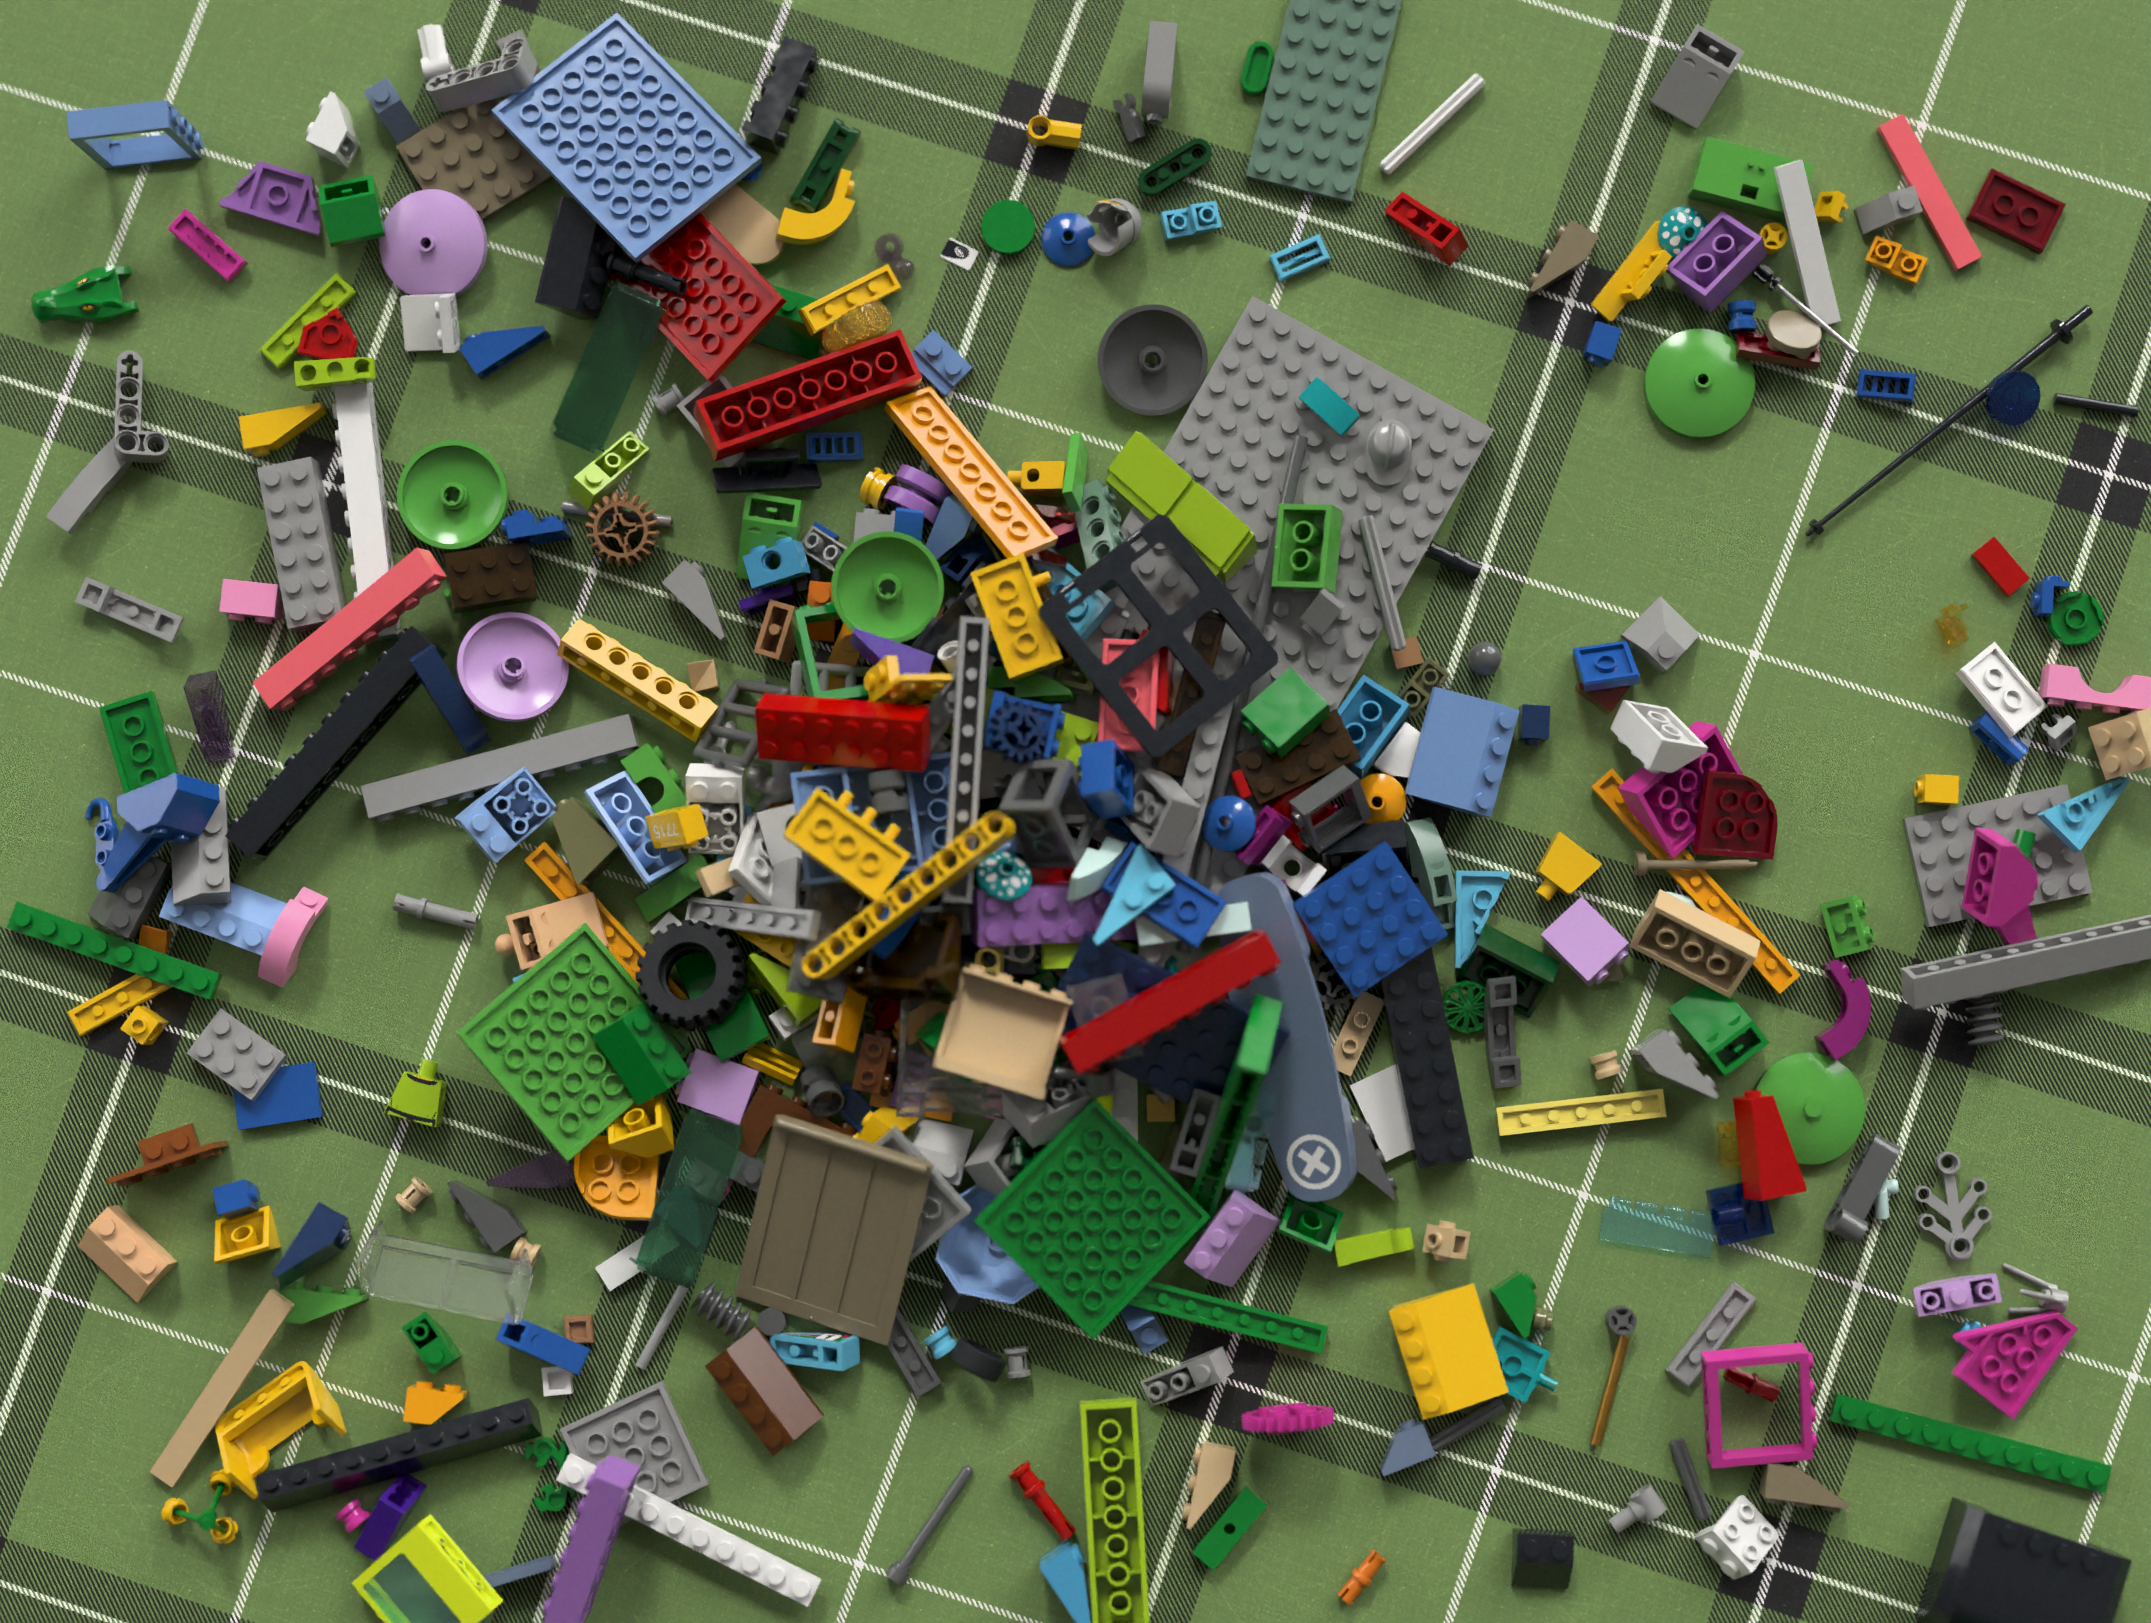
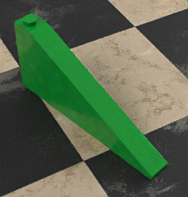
(1237, 1101)

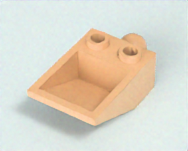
(549, 928)

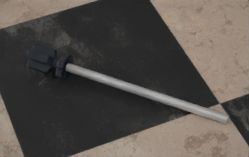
(1765, 274)

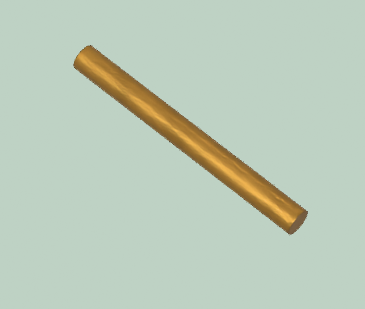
(1609, 1390)

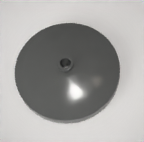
(1174, 375)

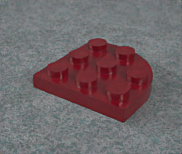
(1734, 817)

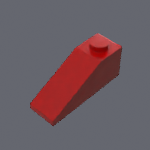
(1427, 228)

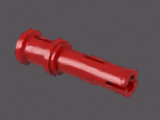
(1034, 1490)

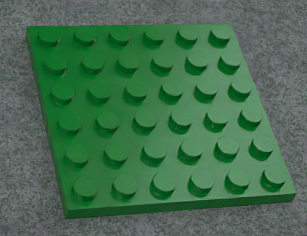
(1092, 1218)

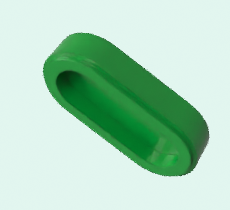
(1257, 68)

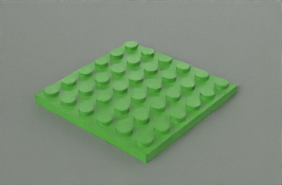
(542, 1043)

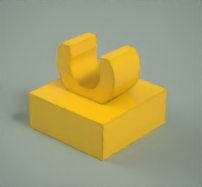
(1829, 206)

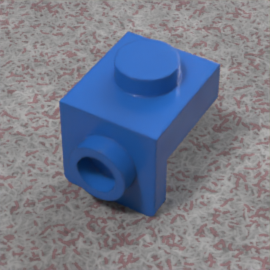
(2042, 597)

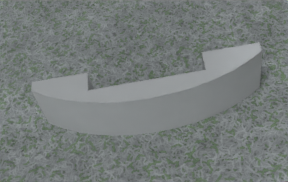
(129, 609)

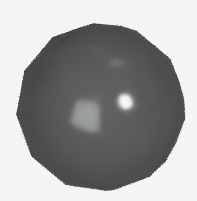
(1484, 658)

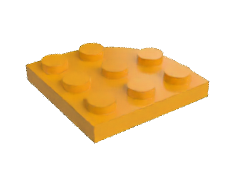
(617, 1181)

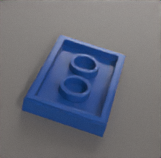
(288, 1097)

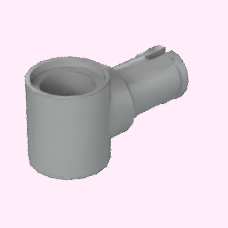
(1644, 1505)

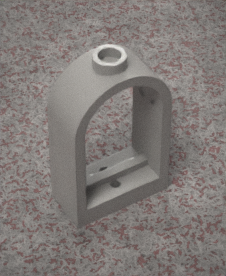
(1159, 71)

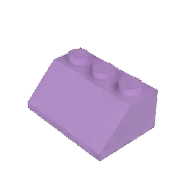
(1231, 1240)

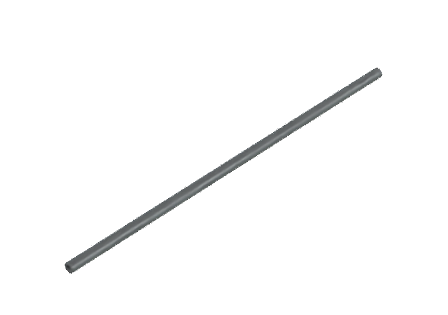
(1240, 701)

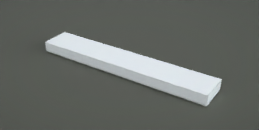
(1806, 241)

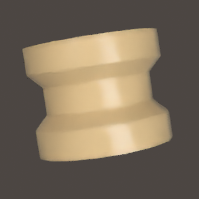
(1606, 1064)
(533, 1250)

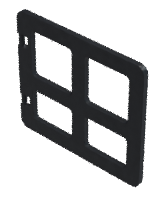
(1165, 631)

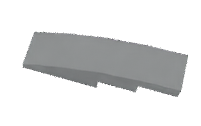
(89, 487)

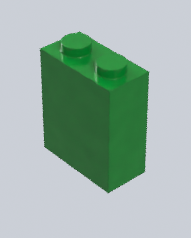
(1284, 713)

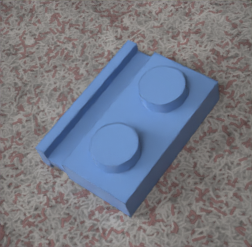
(940, 363)

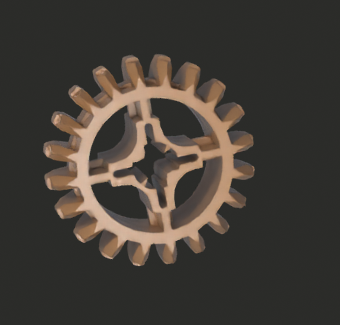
(620, 516)

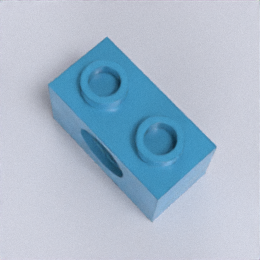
(792, 564)

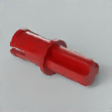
(1752, 1383)

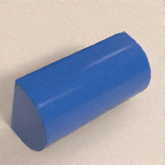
(1988, 731)

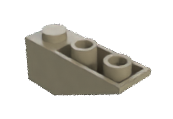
(1568, 255)
(1789, 1483)

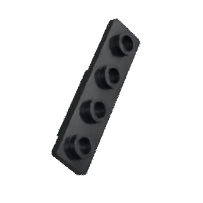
(767, 471)

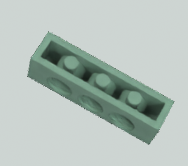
(1098, 524)

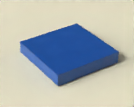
(1606, 666)

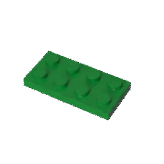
(138, 740)

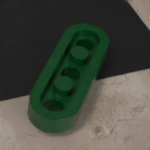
(1181, 157)

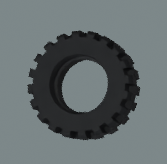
(663, 955)

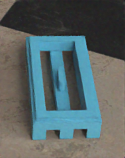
(1302, 268)

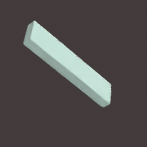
(1231, 920)

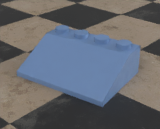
(1462, 752)

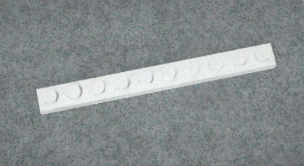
(704, 1537)

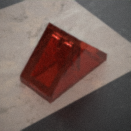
(1605, 698)

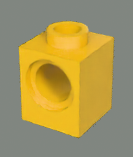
(1937, 789)
(144, 1025)

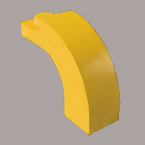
(815, 227)

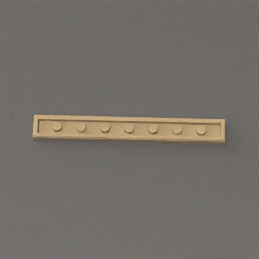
(222, 1388)

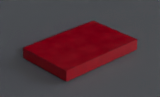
(2015, 211)

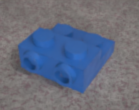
(528, 527)

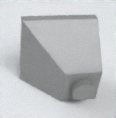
(1660, 635)

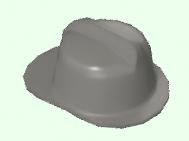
(1388, 452)

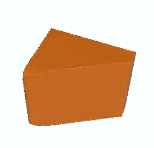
(155, 938)

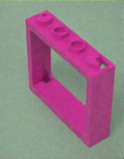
(1756, 1356)

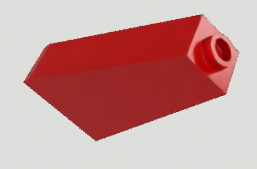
(1764, 1149)

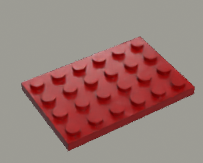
(723, 297)

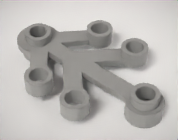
(1954, 1210)

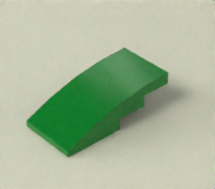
(738, 1032)

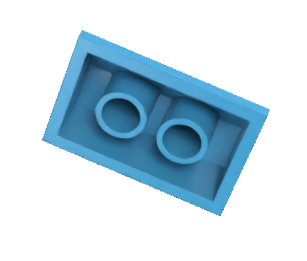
(1372, 720)

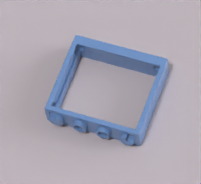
(92, 127)

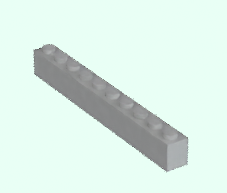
(966, 744)
(486, 770)
(1197, 785)
(2027, 963)

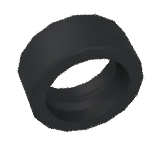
(978, 1359)

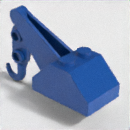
(158, 812)

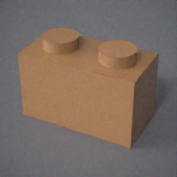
(777, 634)

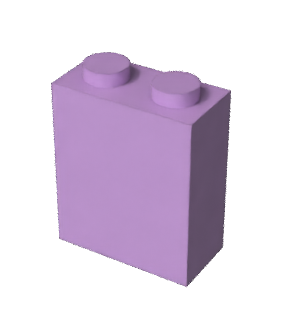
(1586, 942)
(716, 1086)

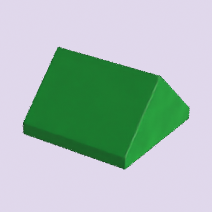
(1310, 1223)

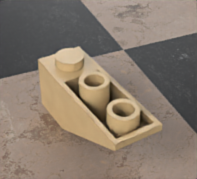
(1212, 1474)

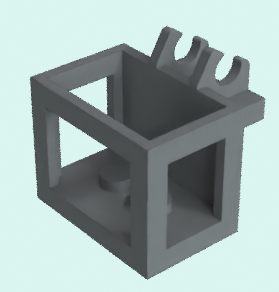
(1039, 826)

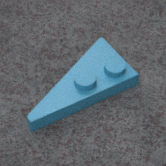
(2080, 816)
(1138, 890)
(1475, 899)

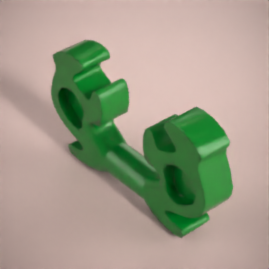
(544, 1449)

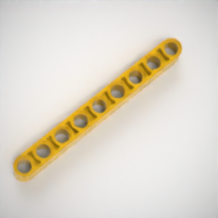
(922, 895)

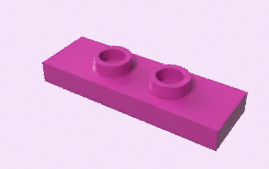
(207, 245)

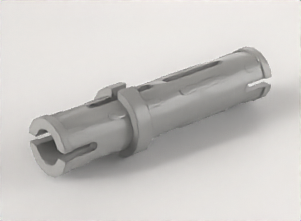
(426, 909)

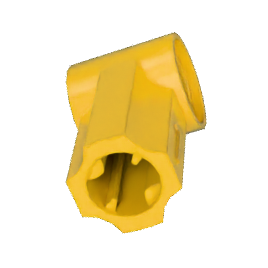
(1058, 133)

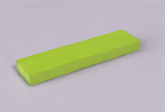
(284, 343)

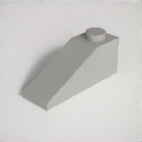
(695, 593)

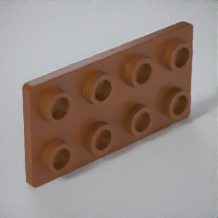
(172, 1149)

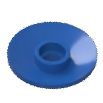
(1067, 252)
(1240, 827)

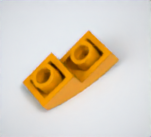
(1895, 261)

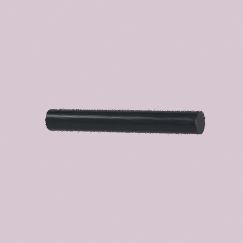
(2097, 405)

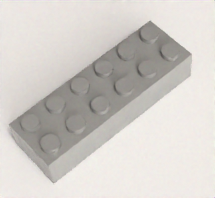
(302, 542)

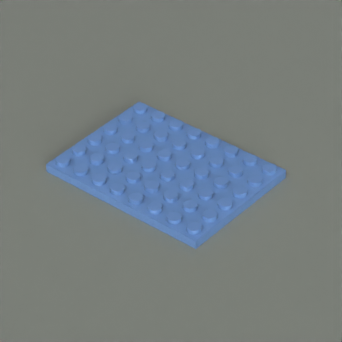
(627, 137)

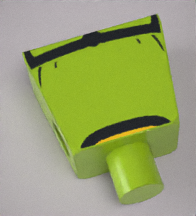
(419, 1096)

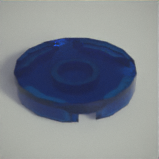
(2013, 397)

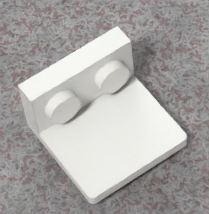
(430, 322)

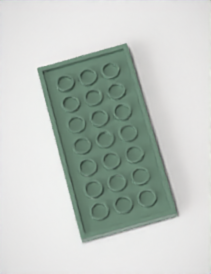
(1323, 95)

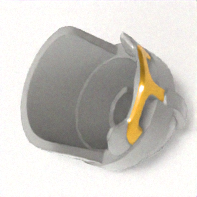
(1118, 225)

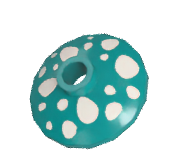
(1673, 226)
(999, 883)

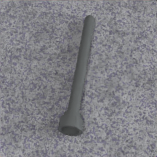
(900, 1570)

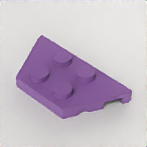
(277, 197)

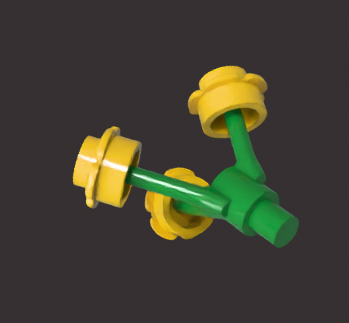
(221, 1529)

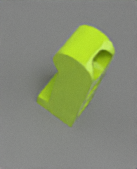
(333, 372)
(1372, 1245)

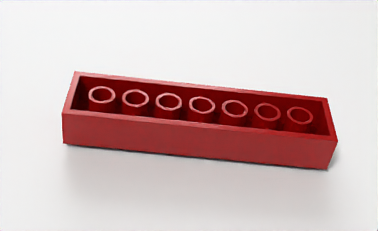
(807, 395)
(1170, 1000)

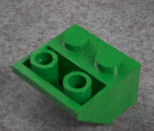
(352, 210)

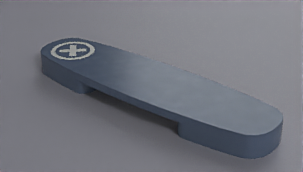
(1311, 1118)

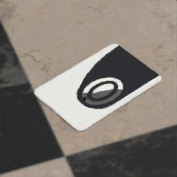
(959, 253)

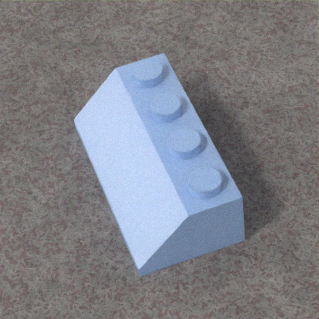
(624, 814)
(242, 922)

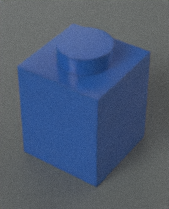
(1601, 344)
(236, 1198)

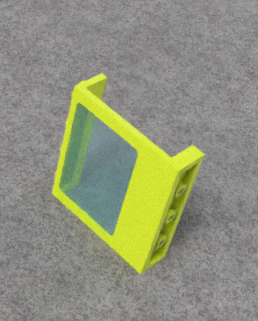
(426, 1581)

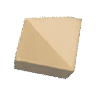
(703, 675)

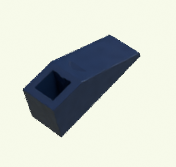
(967, 558)

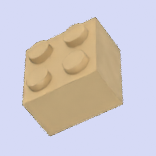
(2123, 743)

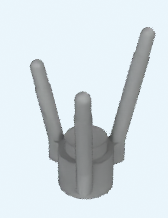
(2050, 1298)

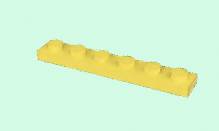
(1580, 1112)

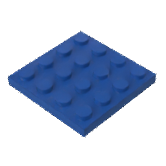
(1370, 919)

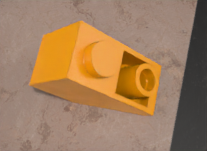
(429, 1403)

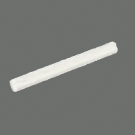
(1432, 124)

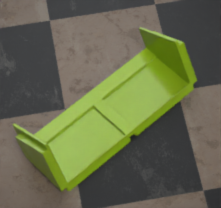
(1162, 487)

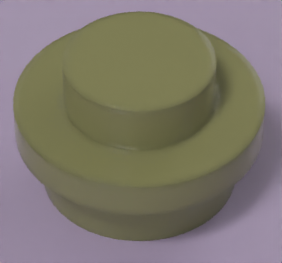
(1543, 1320)

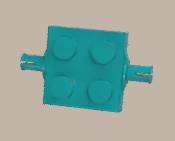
(1521, 1364)

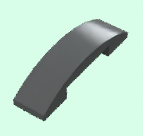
(1500, 1032)

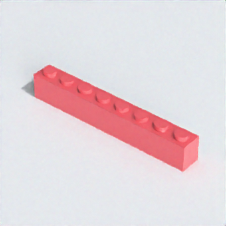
(350, 630)

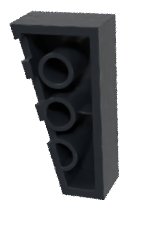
(781, 96)

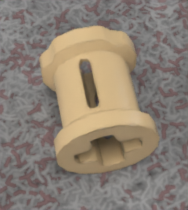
(413, 1194)

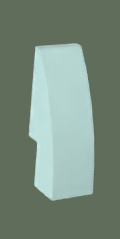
(1095, 868)

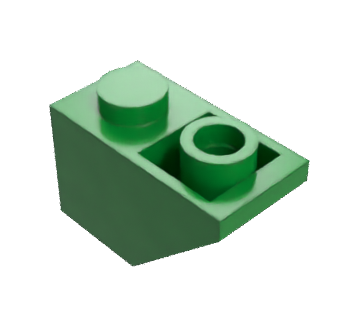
(431, 1342)

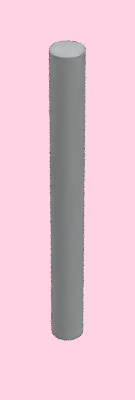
(576, 508)
(661, 1327)

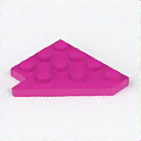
(2012, 1357)

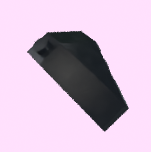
(945, 629)

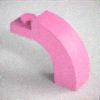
(287, 936)

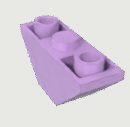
(1956, 1294)

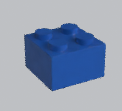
(1107, 779)

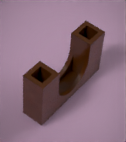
(762, 1112)

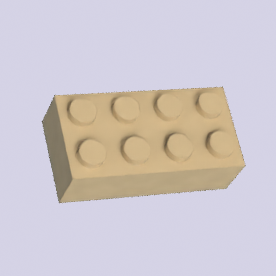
(1695, 943)

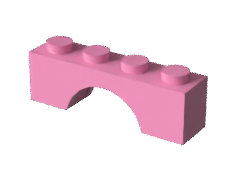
(2065, 685)

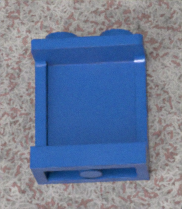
(1049, 713)

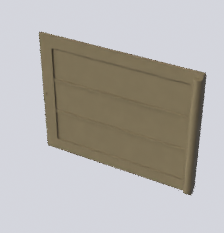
(833, 1229)

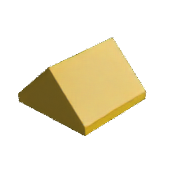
(245, 1235)

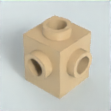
(1446, 1241)

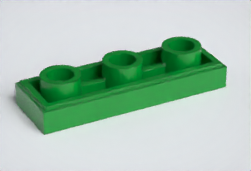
(1217, 1541)

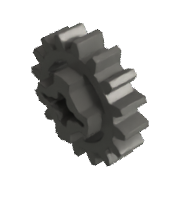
(1329, 993)

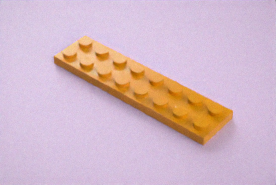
(970, 473)

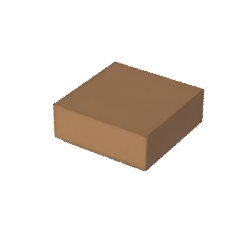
(1408, 656)
(579, 1328)

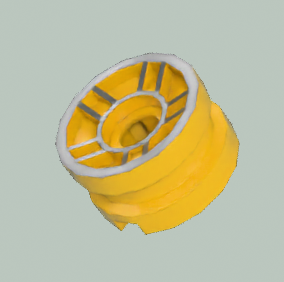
(875, 487)

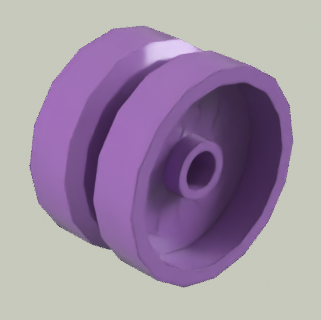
(920, 493)

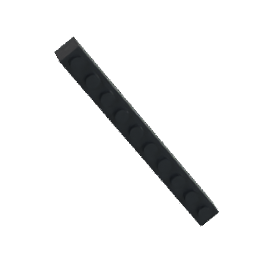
(399, 1455)

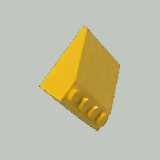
(1448, 1351)

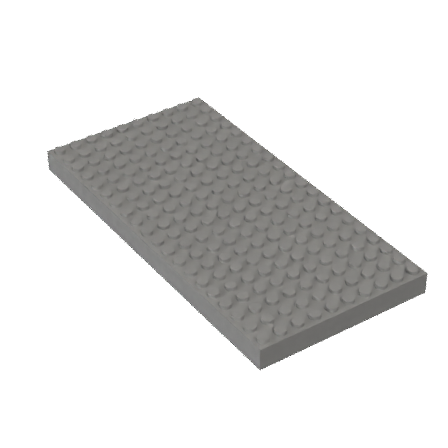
(1239, 450)

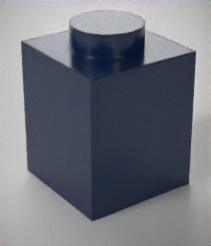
(1533, 724)

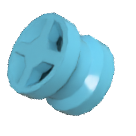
(940, 1342)

